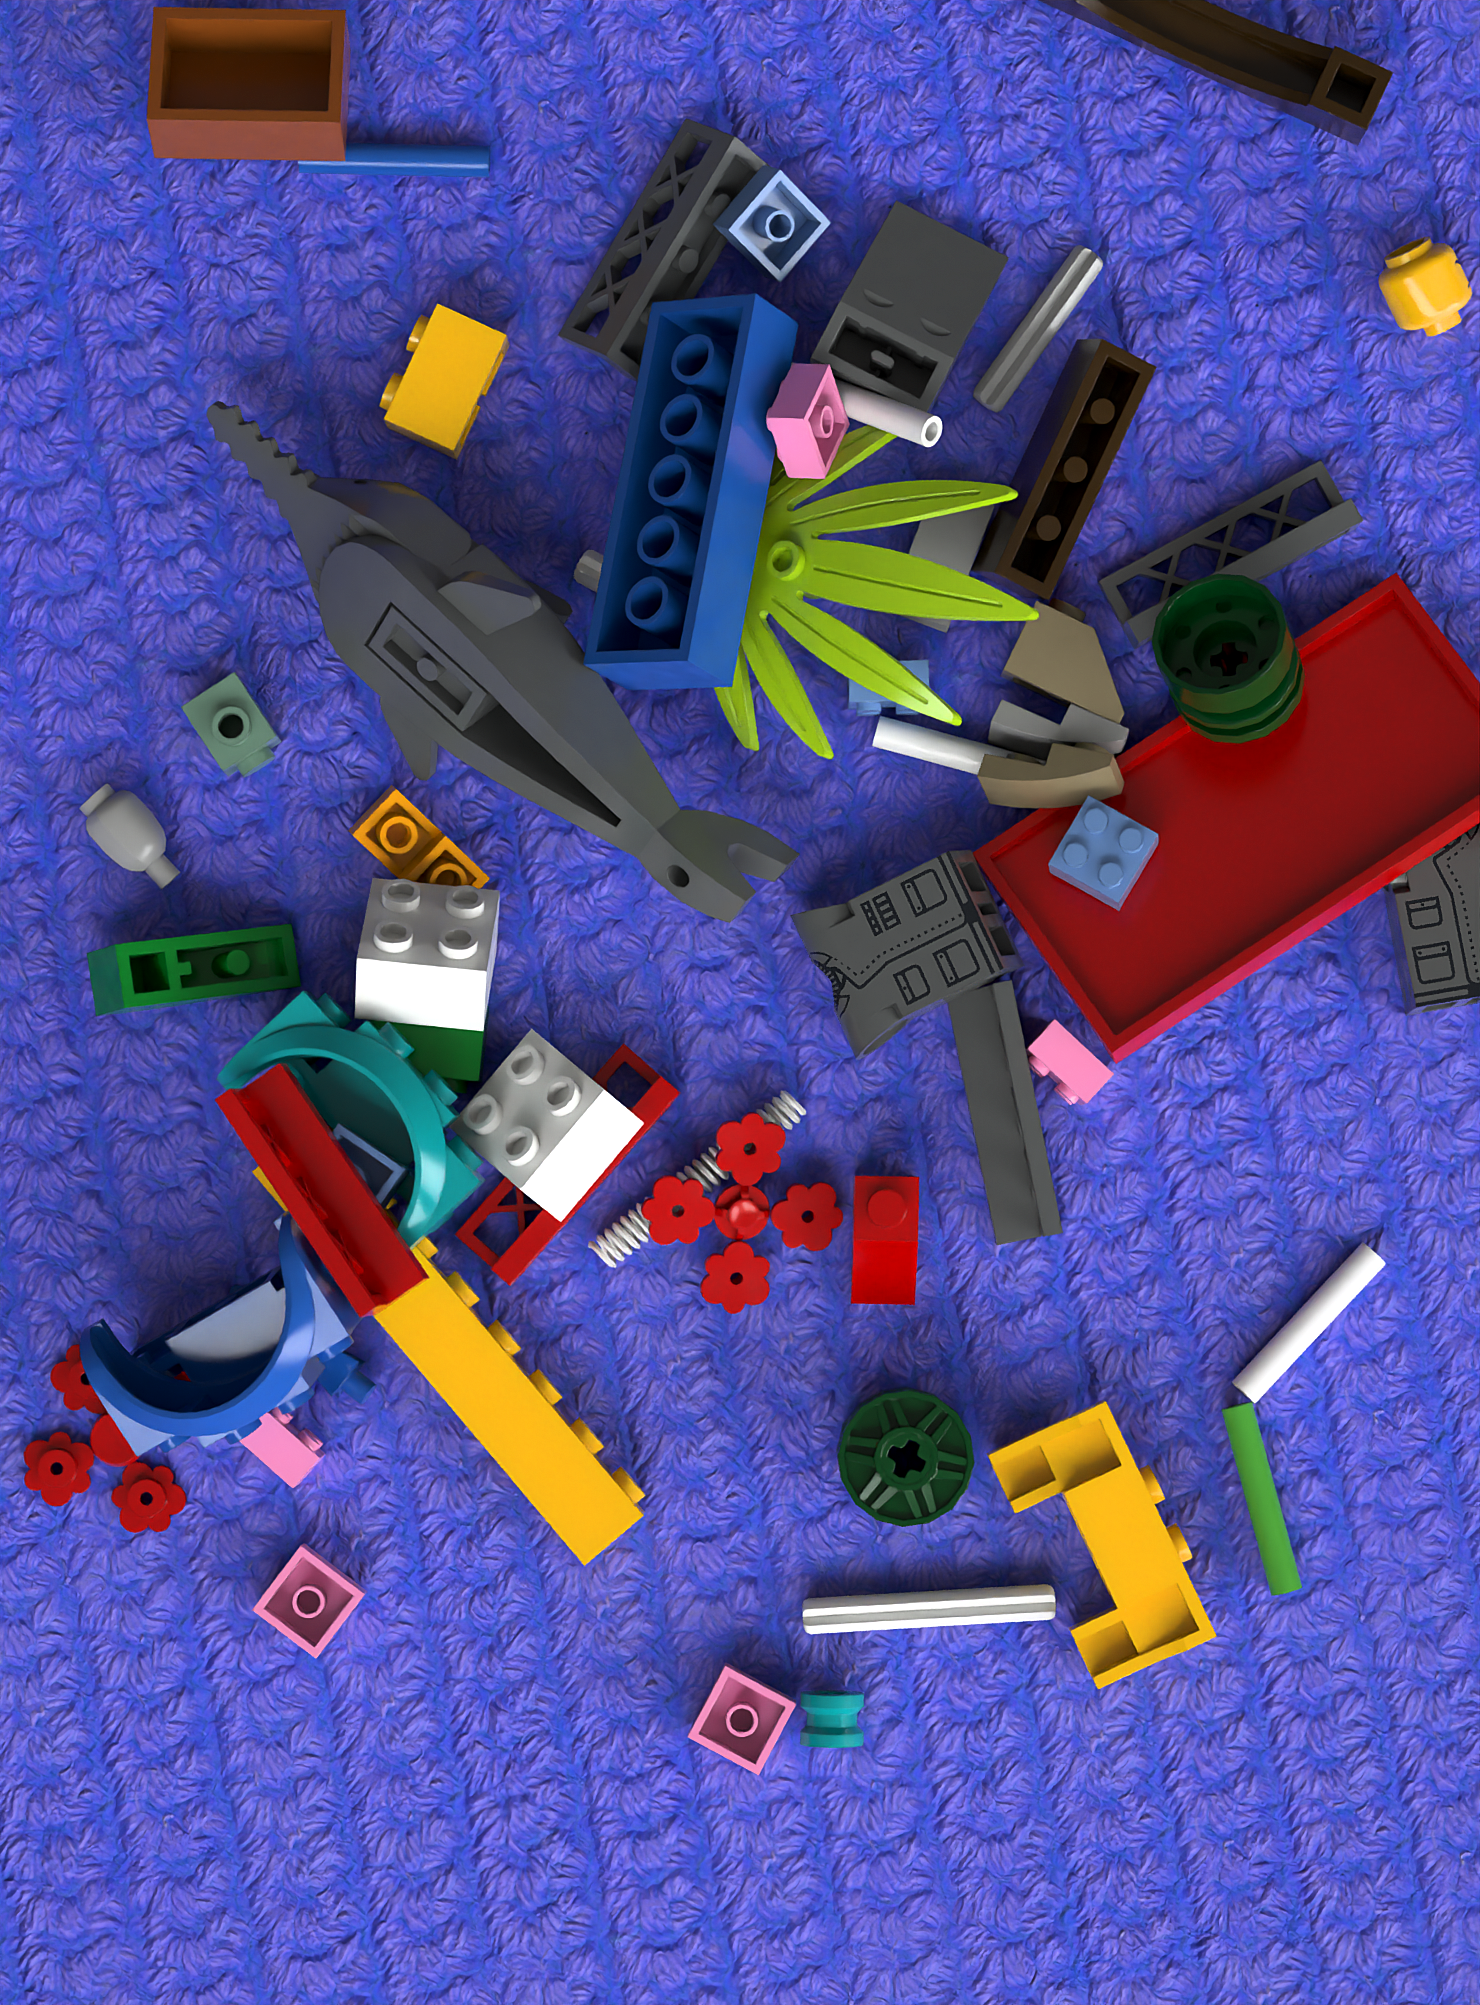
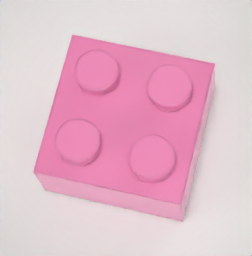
(808, 421)
(1068, 1063)
(284, 1447)
(309, 1600)
(741, 1718)

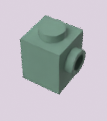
(233, 727)

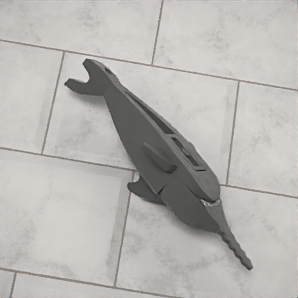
(491, 672)

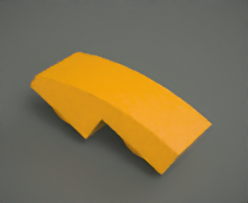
(413, 844)

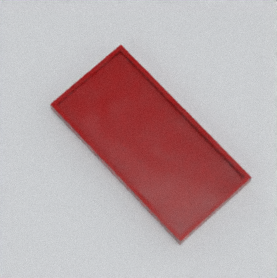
(1263, 831)

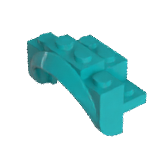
(376, 1095)

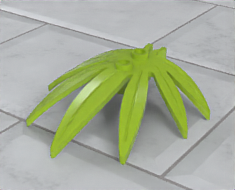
(798, 564)

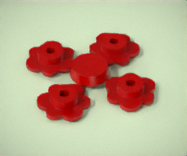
(742, 1212)
(110, 1448)

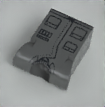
(1437, 927)
(908, 947)

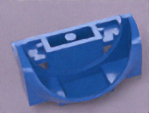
(240, 1354)

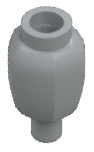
(128, 833)

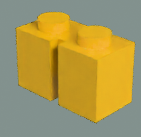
(447, 374)

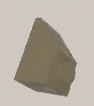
(1064, 661)

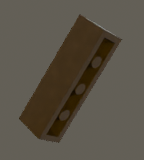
(1063, 468)

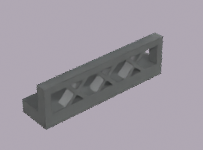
(673, 252)
(1256, 565)
(1004, 1114)

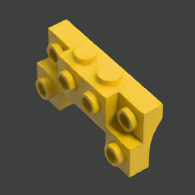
(1132, 1549)

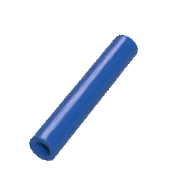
(406, 160)

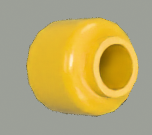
(1425, 286)

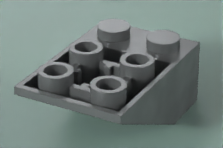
(909, 309)

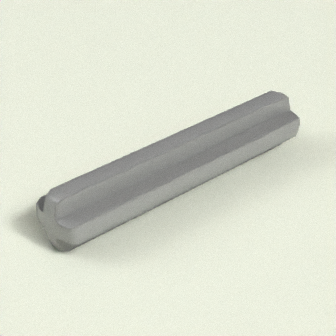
(1038, 328)

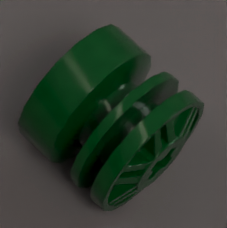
(1222, 629)
(893, 1419)

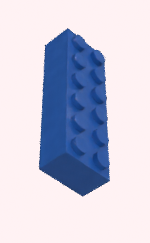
(690, 494)

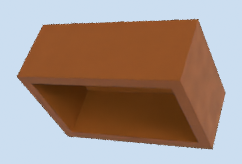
(249, 84)

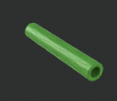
(1261, 1498)

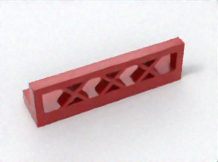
(323, 1190)
(545, 1226)

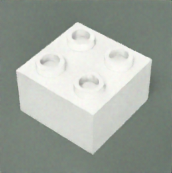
(427, 954)
(546, 1125)

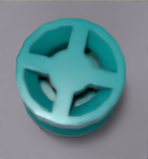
(832, 1718)

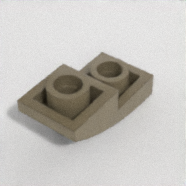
(1061, 782)

